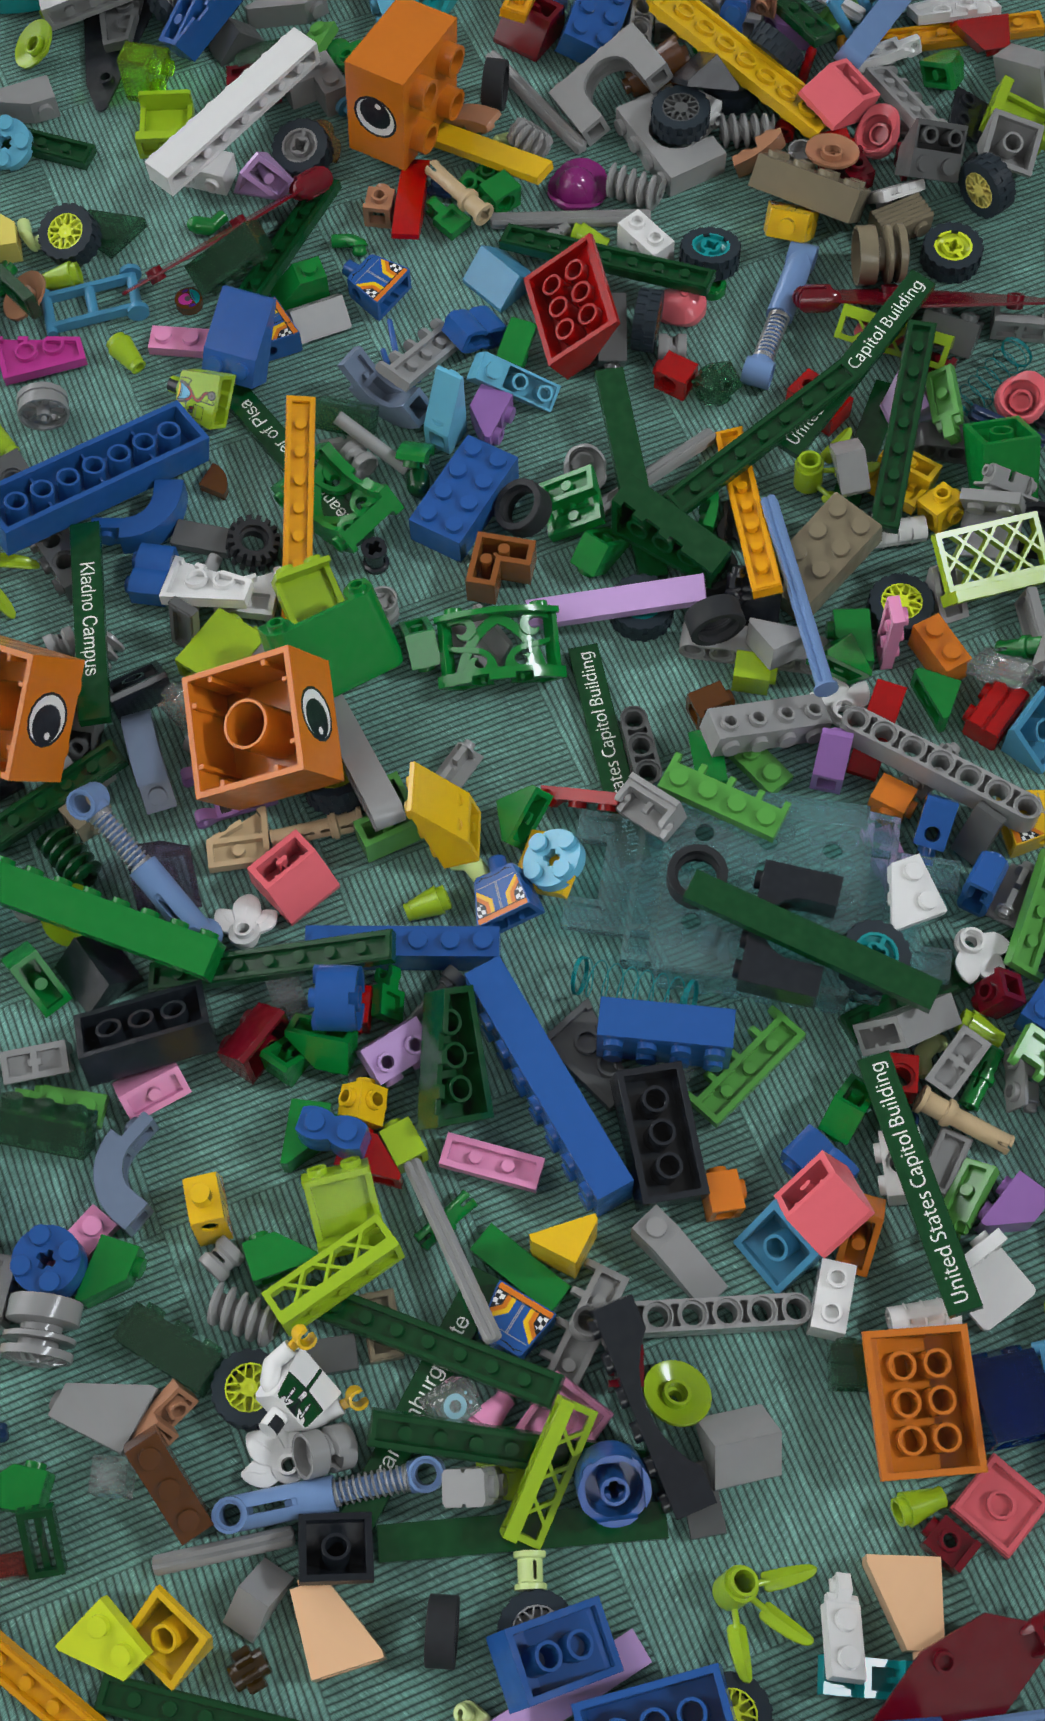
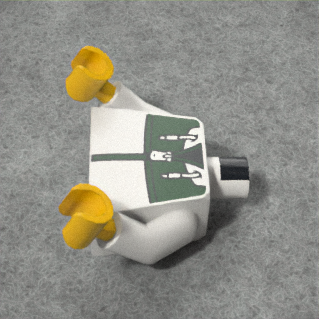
(298, 1390)

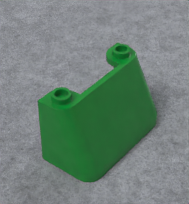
(348, 635)

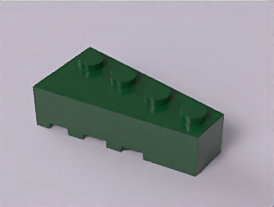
(667, 532)
(452, 1061)

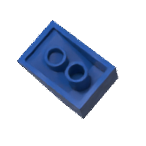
(240, 336)
(554, 1654)

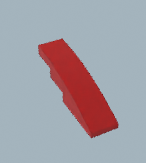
(410, 201)

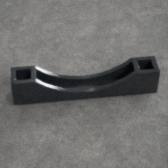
(681, 1480)

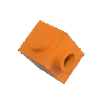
(893, 798)
(725, 1195)

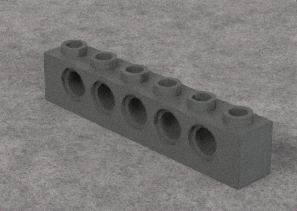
(52, 559)

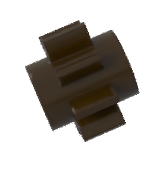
(249, 1669)

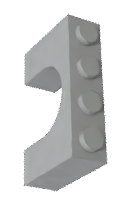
(624, 52)
(679, 166)

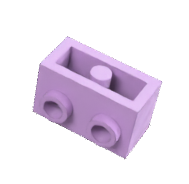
(393, 1052)

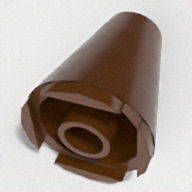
(671, 52)

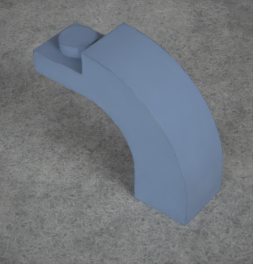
(370, 387)
(148, 761)
(112, 1174)

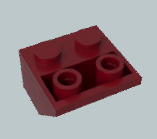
(536, 34)

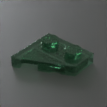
(254, 52)
(117, 230)

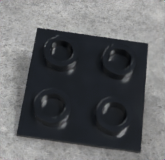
(968, 111)
(762, 608)

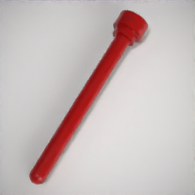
(787, 129)

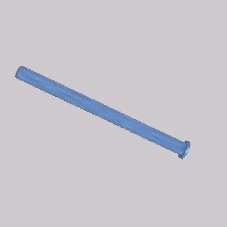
(824, 683)

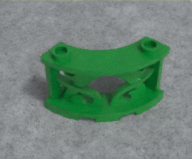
(348, 529)
(470, 676)

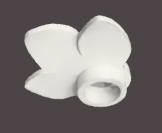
(846, 697)
(246, 921)
(983, 957)
(268, 1459)

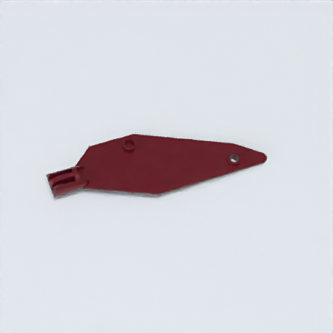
(304, 187)
(823, 298)
(970, 1671)

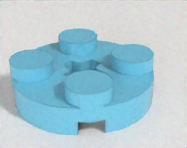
(21, 143)
(542, 849)

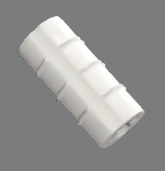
(911, 531)
(919, 1314)

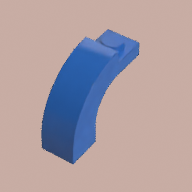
(152, 524)

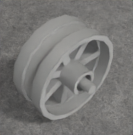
(39, 406)

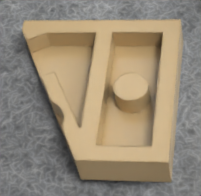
(239, 844)

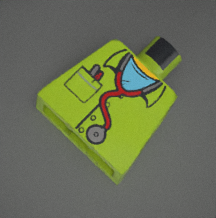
(204, 395)

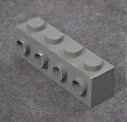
(764, 725)

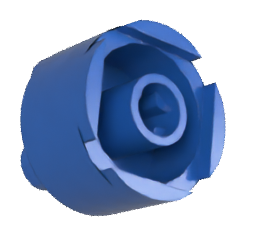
(337, 997)
(48, 1244)
(631, 1492)

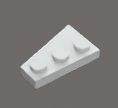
(945, 11)
(205, 587)

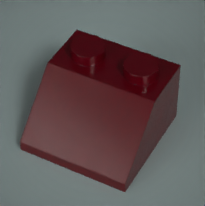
(256, 1031)

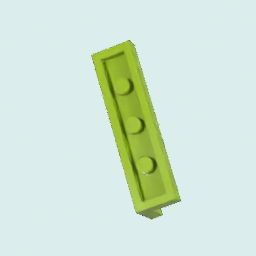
(866, 316)
(339, 1285)
(537, 1471)

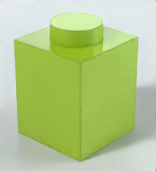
(751, 674)
(403, 1142)

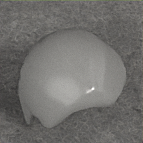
(584, 455)

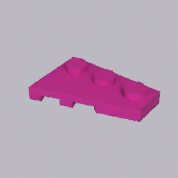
(33, 359)

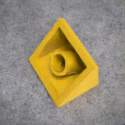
(565, 1244)
(174, 1637)

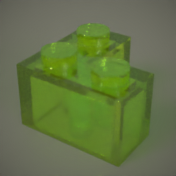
(144, 68)

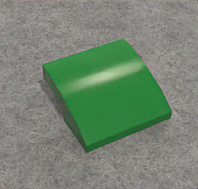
(575, 503)

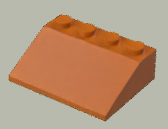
(924, 1402)

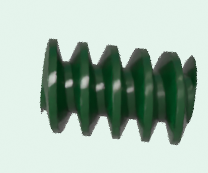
(69, 855)

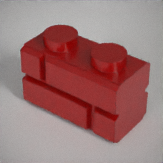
(994, 713)

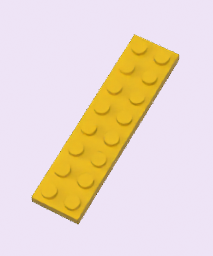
(743, 59)

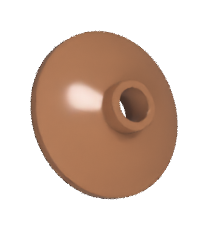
(832, 151)
(36, 284)

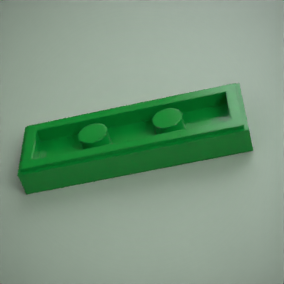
(519, 1268)

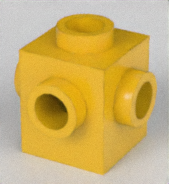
(941, 507)
(364, 1101)

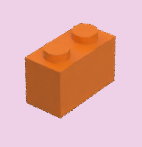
(939, 648)

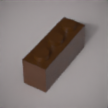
(168, 1484)

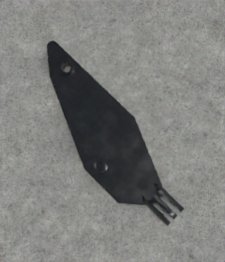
(102, 67)

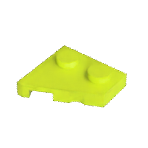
(106, 1641)

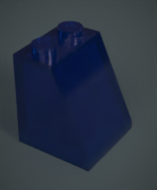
(1010, 1397)

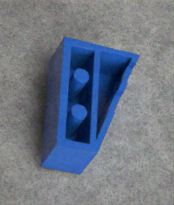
(195, 25)

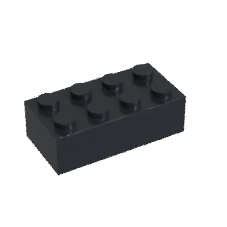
(145, 1033)
(659, 1136)

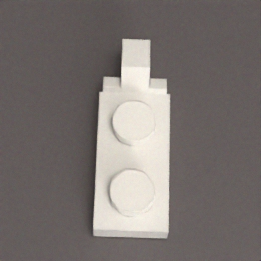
(892, 50)
(843, 1632)

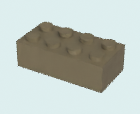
(809, 187)
(831, 549)

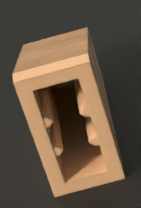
(909, 1596)
(332, 1633)

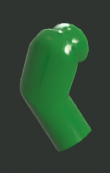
(206, 225)
(350, 241)

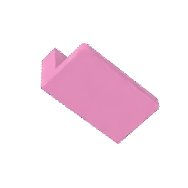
(151, 1089)

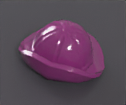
(578, 185)

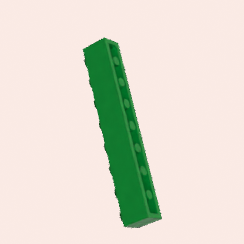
(110, 921)

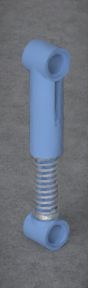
(799, 264)
(146, 870)
(323, 1495)

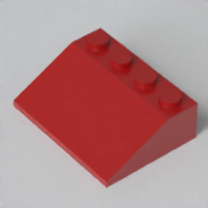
(572, 307)

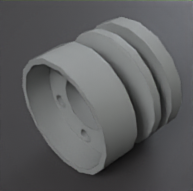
(41, 1322)

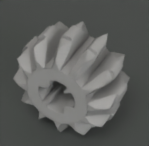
(529, 137)

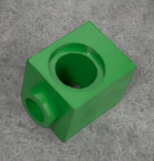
(501, 192)

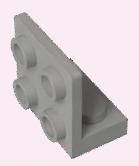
(986, 506)

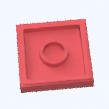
(1000, 1506)

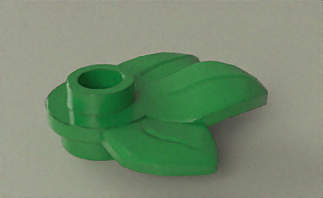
(340, 50)

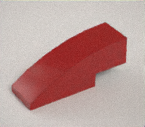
(885, 702)

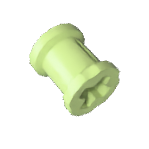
(529, 1570)

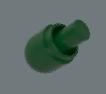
(418, 482)

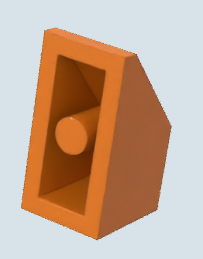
(861, 1245)

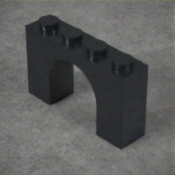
(763, 969)

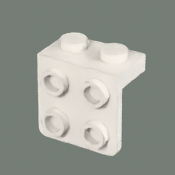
(997, 1279)

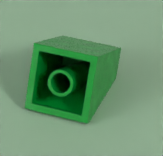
(1004, 442)

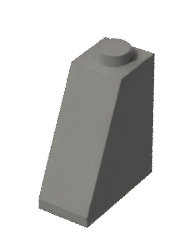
(1027, 70)
(906, 1026)
(103, 1411)

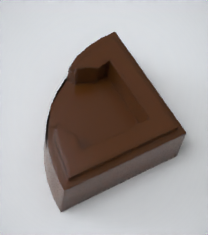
(215, 482)

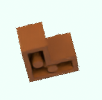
(498, 559)

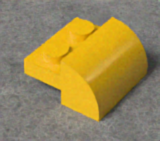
(921, 478)

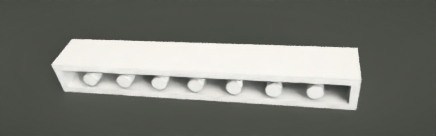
(232, 111)

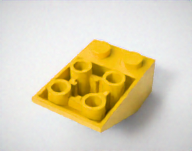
(443, 816)

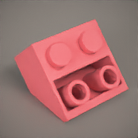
(839, 94)
(293, 877)
(824, 1203)

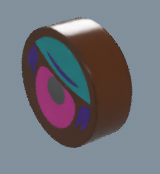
(189, 301)

